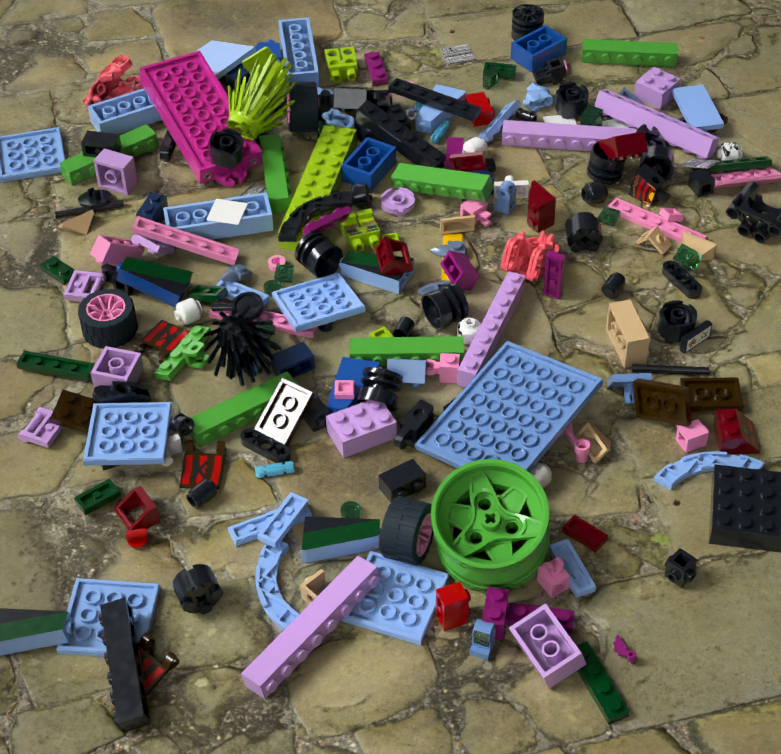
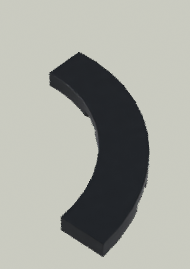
(307, 211)

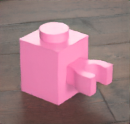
(478, 209)
(446, 368)
(692, 436)
(553, 577)

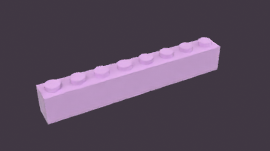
(668, 128)
(557, 135)
(492, 327)
(310, 627)

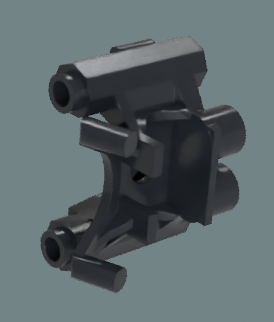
(749, 209)

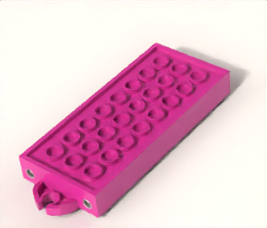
(192, 109)

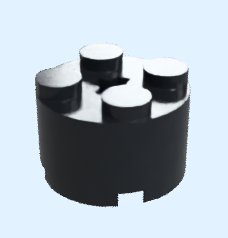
(571, 100)
(226, 148)
(660, 160)
(583, 232)
(676, 320)
(197, 589)

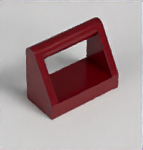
(469, 161)
(386, 258)
(136, 498)

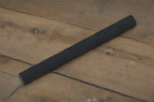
(76, 211)
(670, 369)

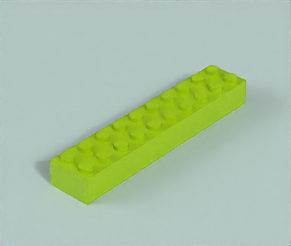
(322, 172)

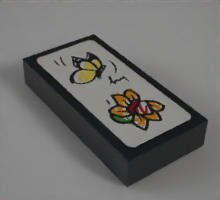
(695, 336)

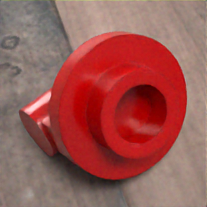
(137, 538)

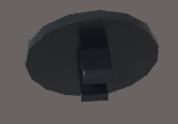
(94, 198)

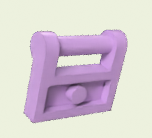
(153, 245)
(80, 282)
(46, 431)

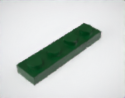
(743, 164)
(55, 365)
(601, 687)

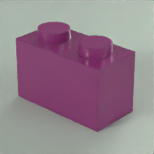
(459, 270)
(496, 609)

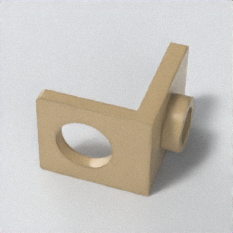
(657, 238)
(311, 585)

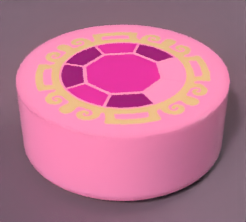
(274, 260)

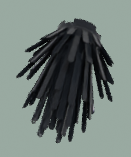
(239, 339)

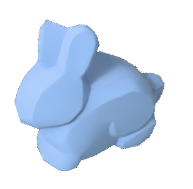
(537, 97)
(338, 119)

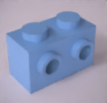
(412, 370)

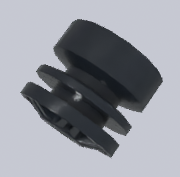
(526, 19)
(602, 168)
(318, 254)
(445, 305)
(380, 387)

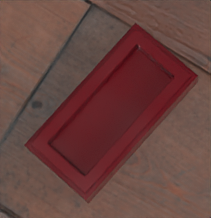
(585, 533)

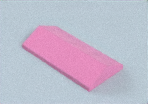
(741, 178)

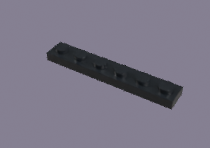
(434, 99)

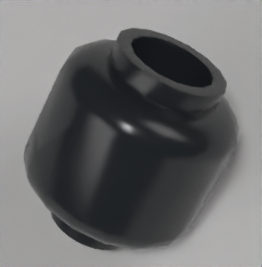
(594, 193)
(362, 195)

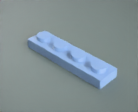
(495, 125)

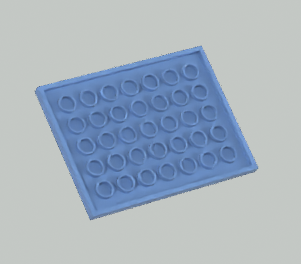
(510, 410)

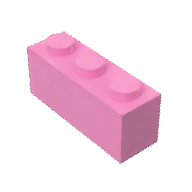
(115, 250)

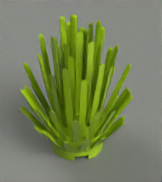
(259, 99)

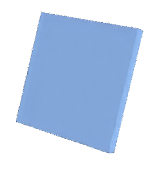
(225, 56)
(31, 154)
(318, 302)
(128, 433)
(401, 601)
(85, 611)

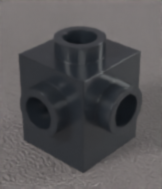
(680, 568)

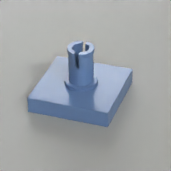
(626, 381)

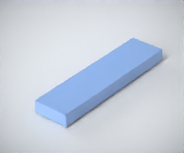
(248, 530)

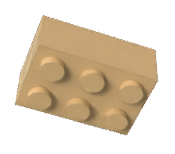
(628, 333)

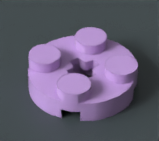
(390, 202)

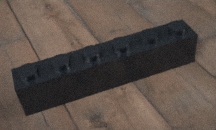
(398, 135)
(124, 665)

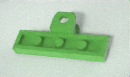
(186, 352)

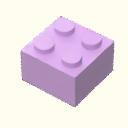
(656, 87)
(115, 171)
(117, 365)

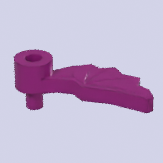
(622, 650)

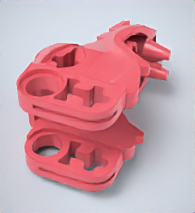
(110, 84)
(528, 255)

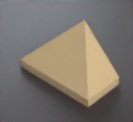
(78, 224)
(457, 224)
(704, 247)
(598, 442)

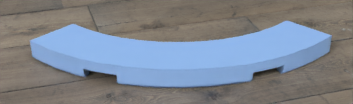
(700, 463)
(267, 587)

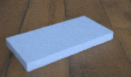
(697, 107)

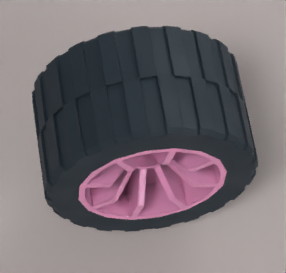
(305, 109)
(107, 318)
(406, 531)

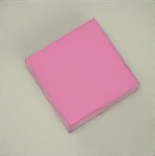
(671, 214)
(344, 389)

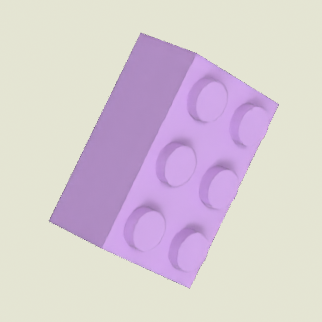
(361, 427)
(547, 646)

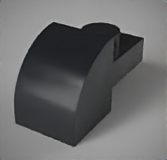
(552, 72)
(111, 276)

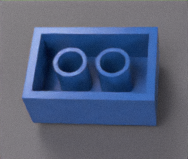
(538, 47)
(369, 163)

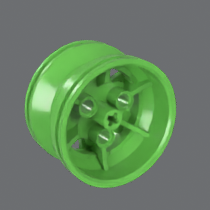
(479, 482)

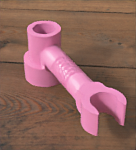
(581, 446)

